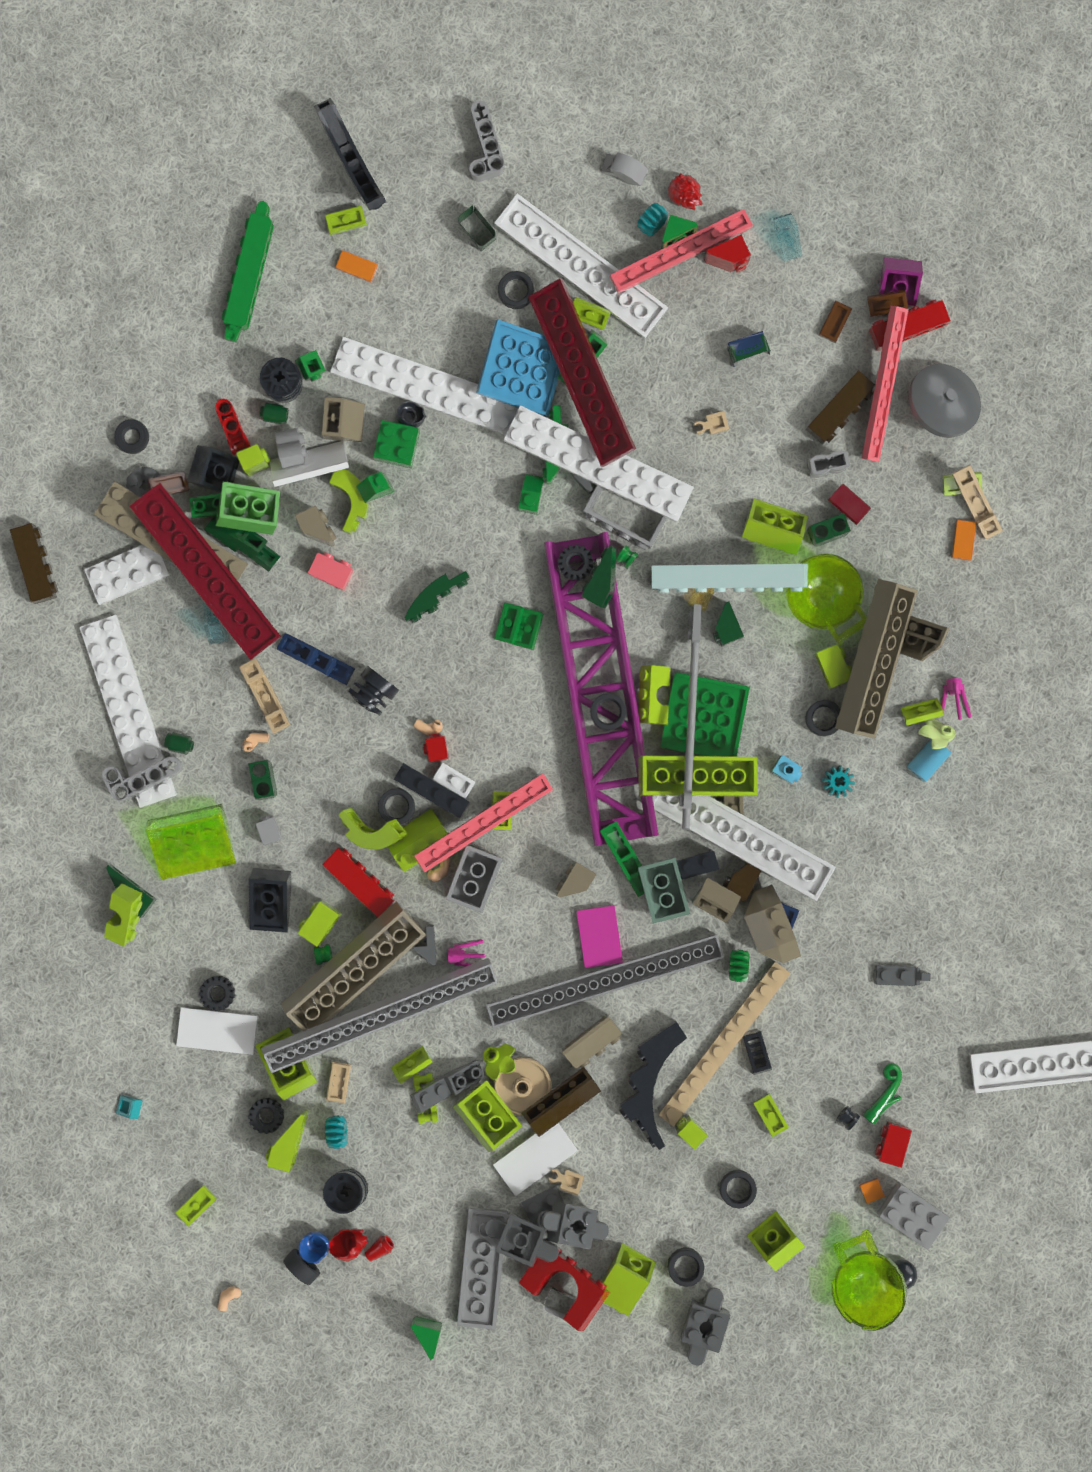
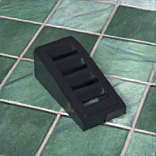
(753, 1036)

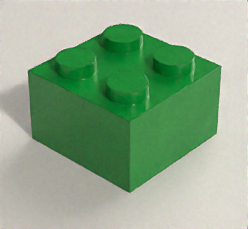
(396, 444)

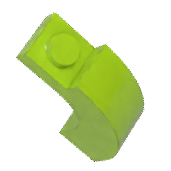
(347, 482)
(367, 837)

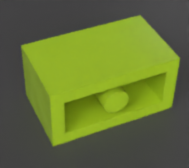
(253, 459)
(833, 666)
(691, 1131)

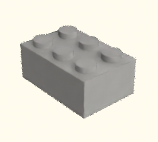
(474, 879)
(913, 1215)

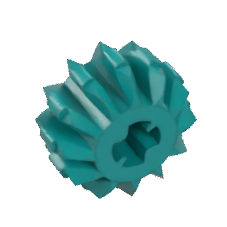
(652, 219)
(837, 774)
(336, 1132)

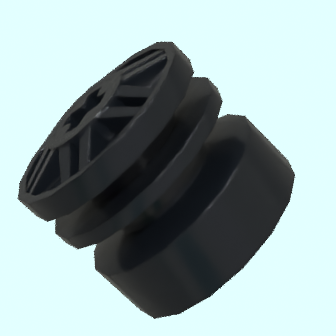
(289, 387)
(373, 691)
(339, 1200)

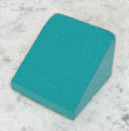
(129, 1107)

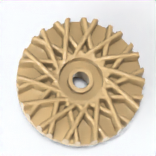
(528, 1072)

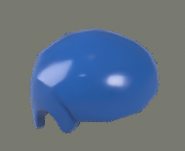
(313, 1247)

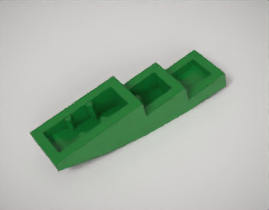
(624, 855)

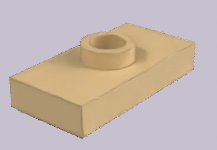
(338, 1082)

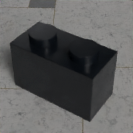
(697, 864)

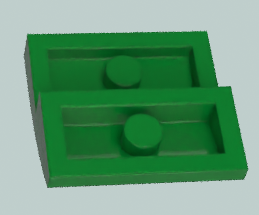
(519, 626)

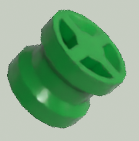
(626, 557)
(322, 954)

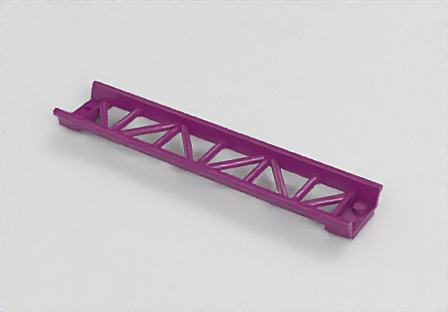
(635, 825)

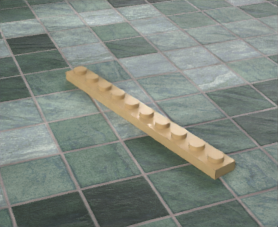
(724, 1044)

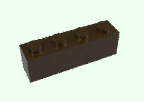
(840, 407)
(33, 563)
(561, 1102)

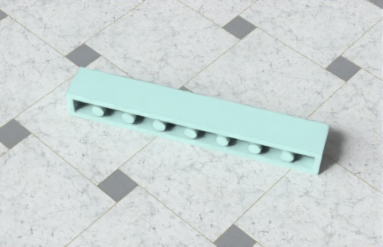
(730, 576)

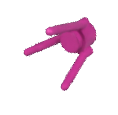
(955, 687)
(457, 954)

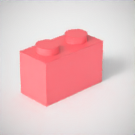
(331, 571)

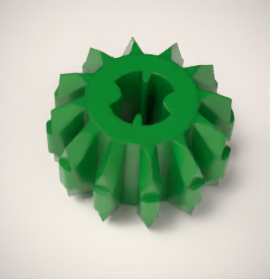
(739, 965)

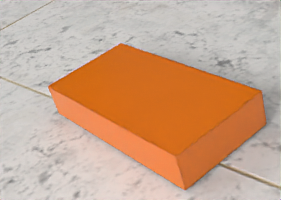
(356, 266)
(964, 540)

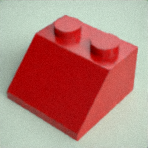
(729, 255)

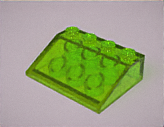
(191, 841)

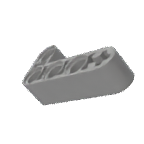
(486, 139)
(144, 775)

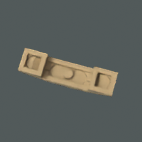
(977, 502)
(265, 696)

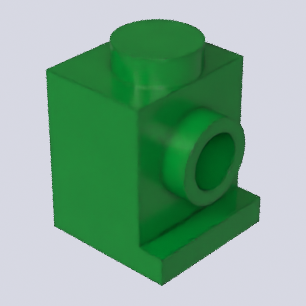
(313, 360)

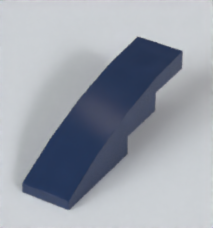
(315, 658)

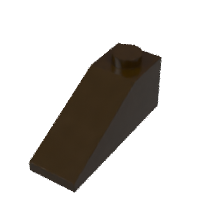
(742, 881)

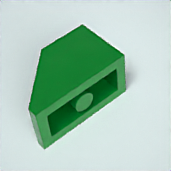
(375, 487)
(531, 494)

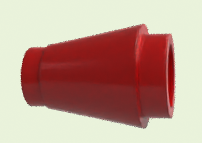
(380, 1247)

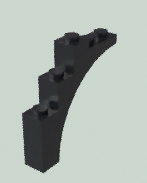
(349, 155)
(640, 1105)

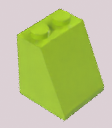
(627, 1279)

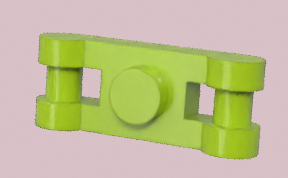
(422, 1118)

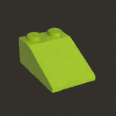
(289, 1079)
(284, 1151)

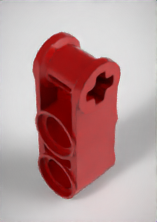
(236, 438)

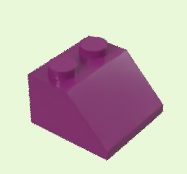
(901, 275)

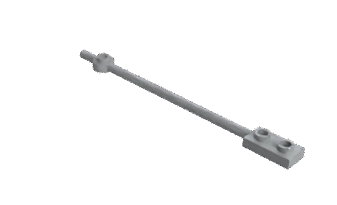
(685, 799)

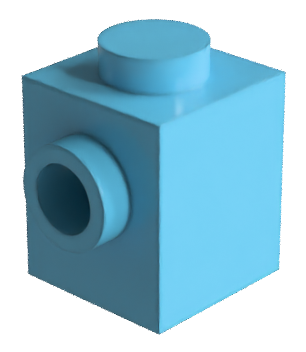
(787, 769)

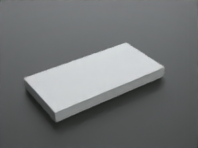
(318, 462)
(217, 1030)
(534, 1158)

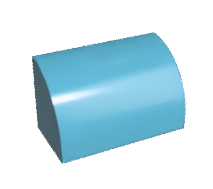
(928, 761)

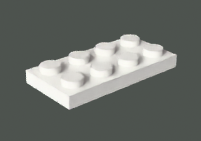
(125, 573)

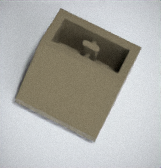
(343, 420)
(314, 526)
(577, 881)
(716, 900)

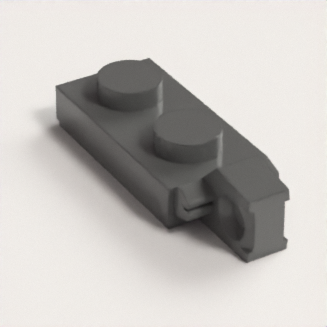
(900, 975)

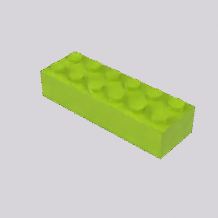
(710, 776)

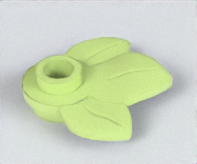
(938, 732)

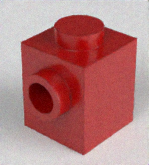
(436, 748)

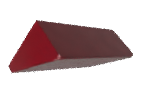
(849, 504)

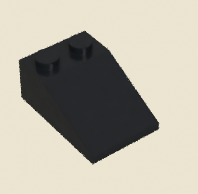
(269, 900)

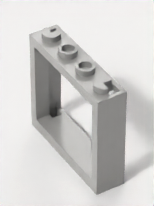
(610, 525)

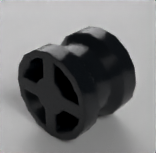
(848, 1118)

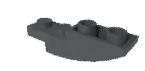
(447, 1085)

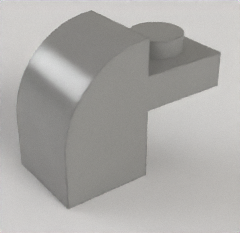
(625, 168)

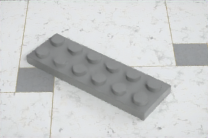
(480, 1272)

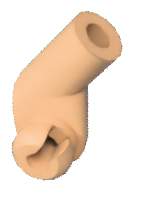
(428, 729)
(253, 739)
(440, 872)
(227, 1295)

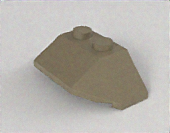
(922, 638)
(771, 926)

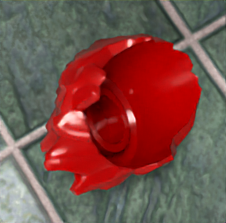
(685, 191)
(347, 1244)

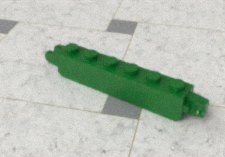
(248, 272)

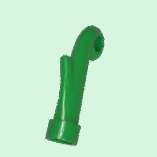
(886, 1099)

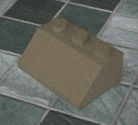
(592, 1042)

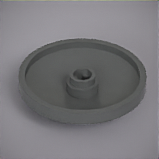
(944, 400)

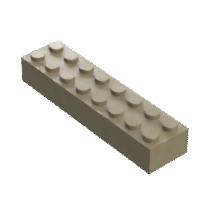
(116, 512)
(876, 658)
(353, 968)

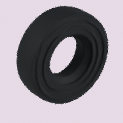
(121, 430)

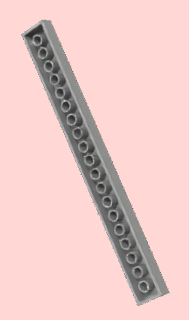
(605, 981)
(379, 1015)

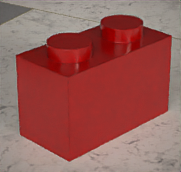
(893, 1144)

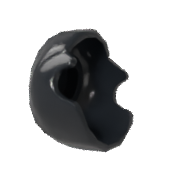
(405, 415)
(909, 1272)

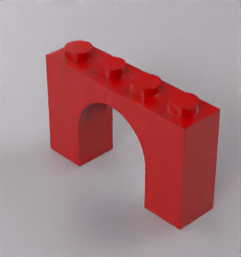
(590, 1292)

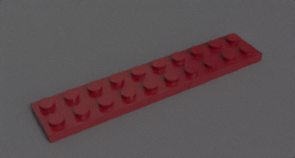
(582, 372)
(205, 571)

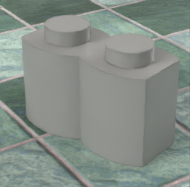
(290, 447)
(824, 464)

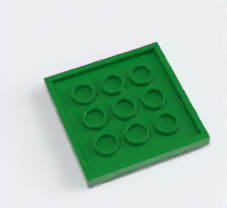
(717, 717)

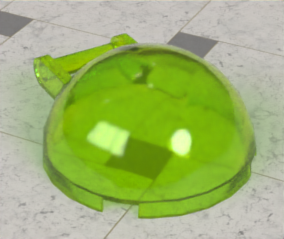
(831, 596)
(867, 1285)

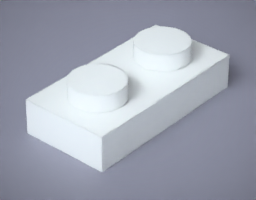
(454, 780)

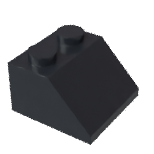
(212, 468)

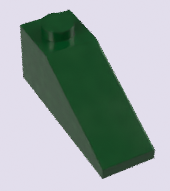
(119, 878)

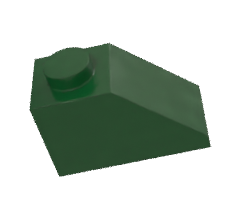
(727, 627)

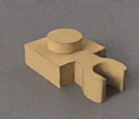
(714, 423)
(570, 1181)

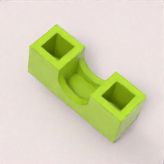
(649, 709)
(122, 925)

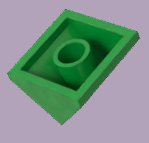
(677, 229)
(427, 1333)

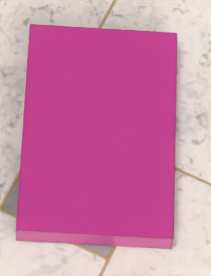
(599, 936)

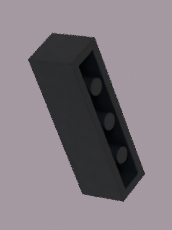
(432, 790)

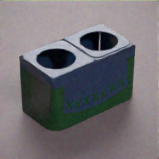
(747, 347)

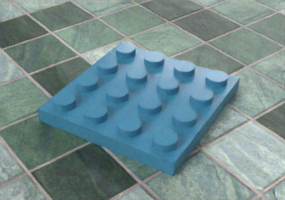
(519, 369)

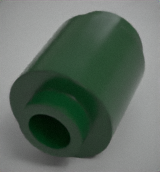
(274, 413)
(179, 743)

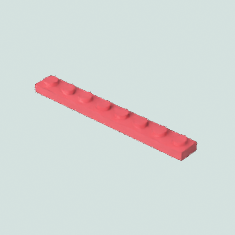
(681, 251)
(884, 383)
(483, 822)

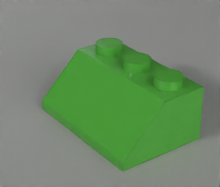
(248, 508)

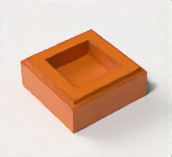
(872, 1190)

